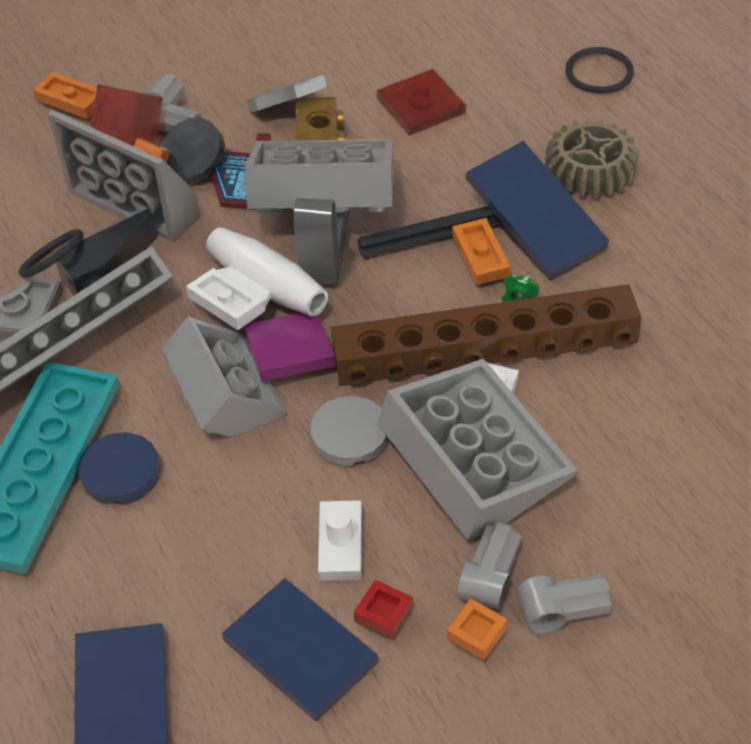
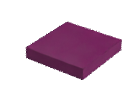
(289, 346)

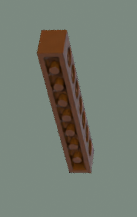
(486, 332)

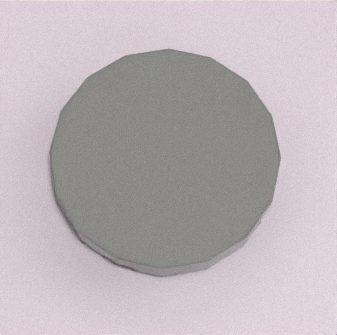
(348, 431)

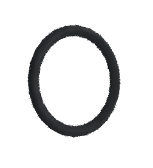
(599, 89)
(74, 238)

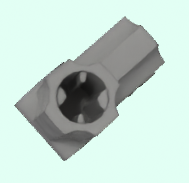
(171, 91)

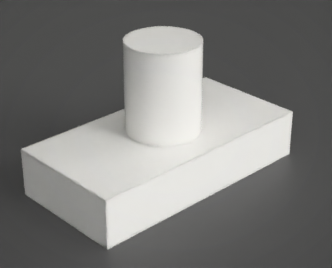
(340, 541)

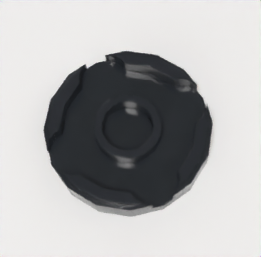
(194, 148)

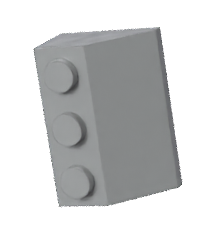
(220, 379)

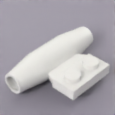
(251, 279)

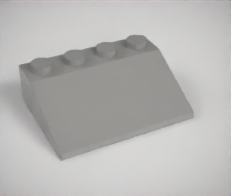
(342, 170)
(122, 177)
(473, 446)

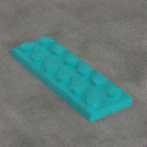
(45, 453)

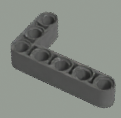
(320, 238)

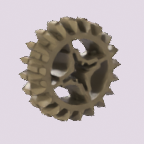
(592, 158)

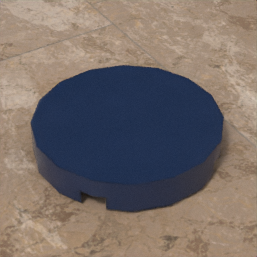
(119, 468)

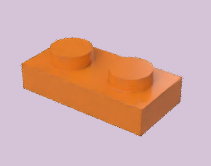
(66, 94)
(481, 251)

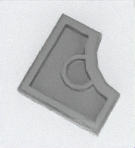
(287, 93)
(27, 304)

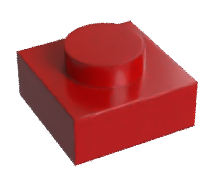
(383, 609)

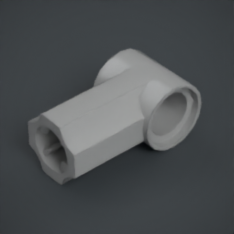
(488, 574)
(553, 603)

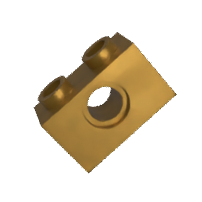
(318, 119)

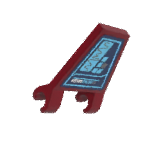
(230, 177)

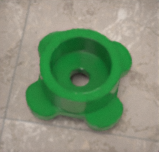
(523, 284)

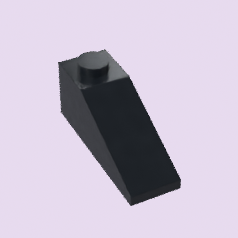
(106, 251)

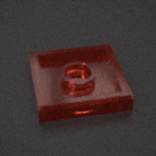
(421, 101)
(126, 114)

